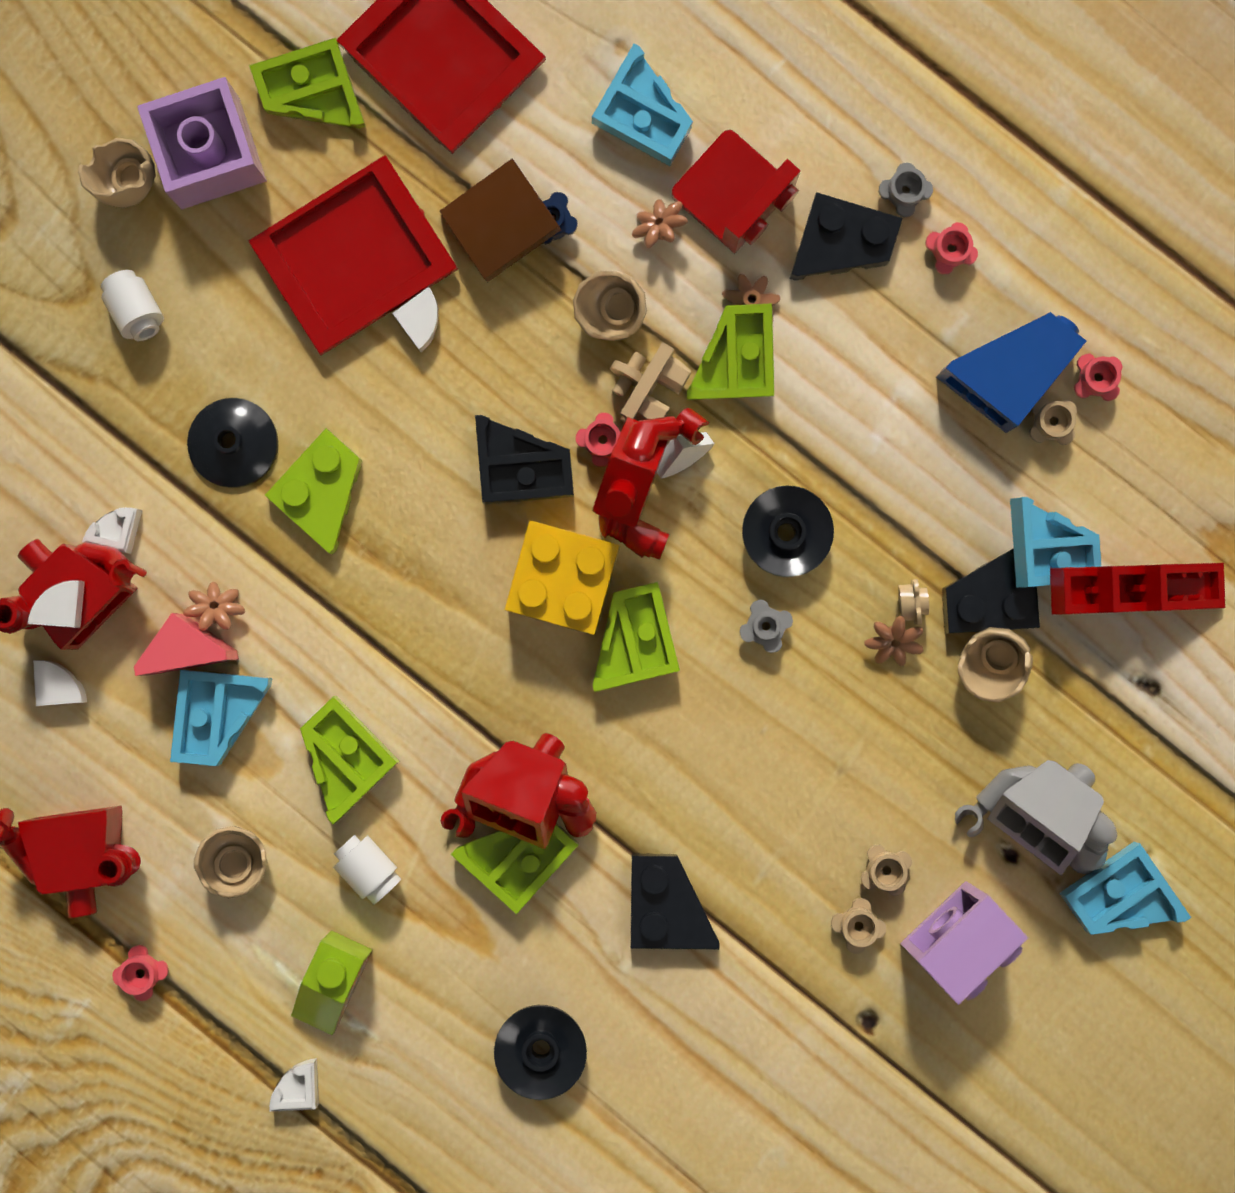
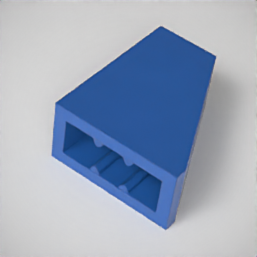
(1015, 369)

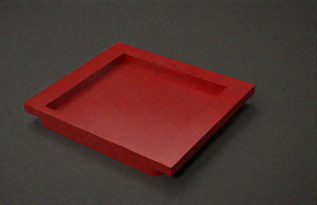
(442, 61)
(353, 255)

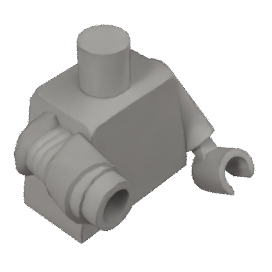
(1048, 814)

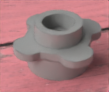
(914, 179)
(778, 623)

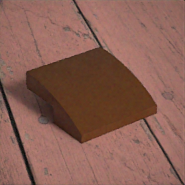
(500, 220)

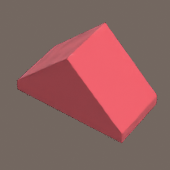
(181, 647)

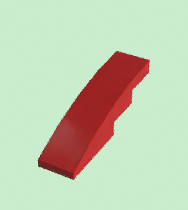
(1137, 588)

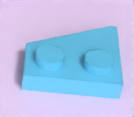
(642, 110)
(1048, 542)
(213, 714)
(1123, 894)

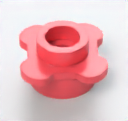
(961, 239)
(1107, 367)
(589, 437)
(130, 982)

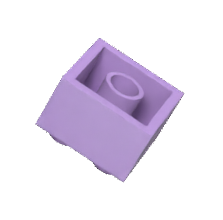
(201, 143)
(965, 942)

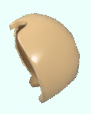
(118, 173)
(609, 305)
(995, 664)
(230, 862)

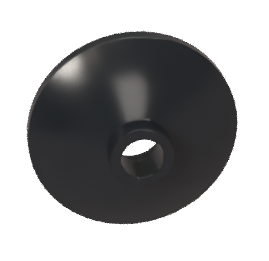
(249, 456)
(811, 527)
(535, 1074)

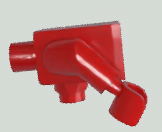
(631, 477)
(106, 587)
(522, 794)
(70, 853)

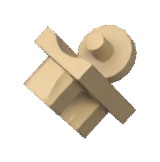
(662, 370)

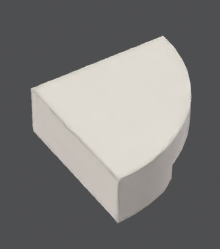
(419, 318)
(682, 454)
(115, 529)
(59, 605)
(56, 685)
(297, 1088)

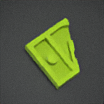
(309, 86)
(738, 356)
(319, 489)
(635, 639)
(344, 756)
(513, 866)

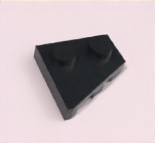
(844, 238)
(519, 465)
(990, 599)
(666, 906)

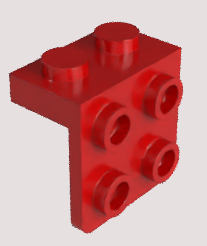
(735, 190)

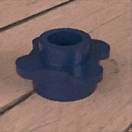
(558, 206)

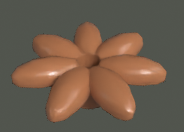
(660, 223)
(747, 292)
(214, 607)
(895, 641)

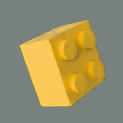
(562, 577)

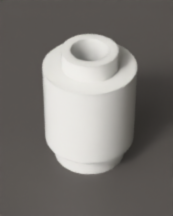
(131, 305)
(366, 868)

